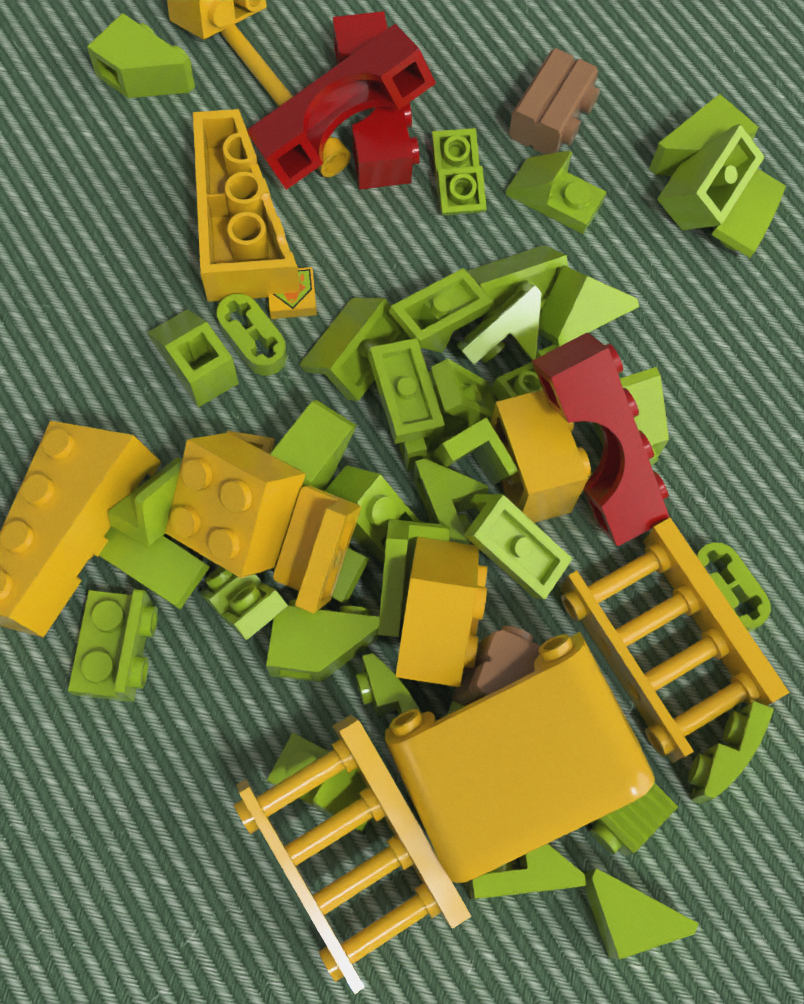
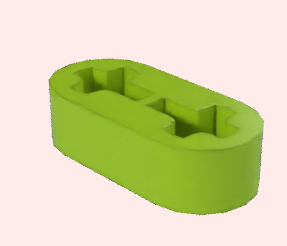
(259, 329)
(737, 583)

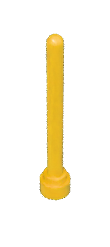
(335, 153)

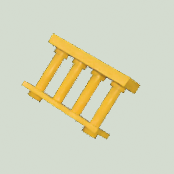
(693, 595)
(405, 849)

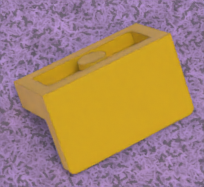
(316, 546)

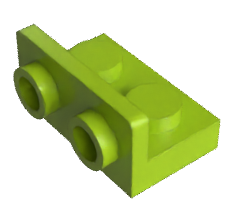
(112, 645)

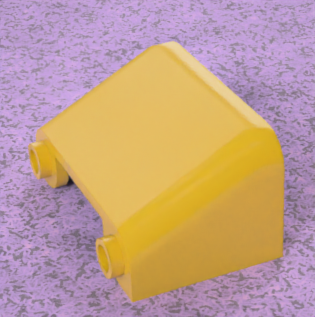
(520, 762)

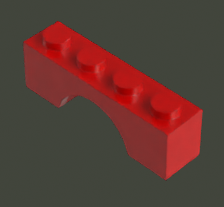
(379, 74)
(381, 141)
(585, 386)

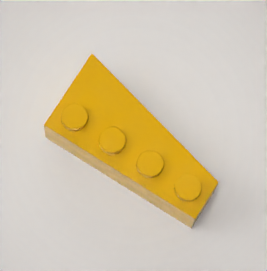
(237, 224)
(63, 518)

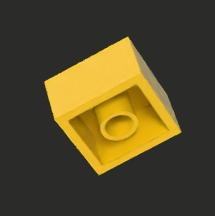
(545, 454)
(233, 503)
(442, 612)

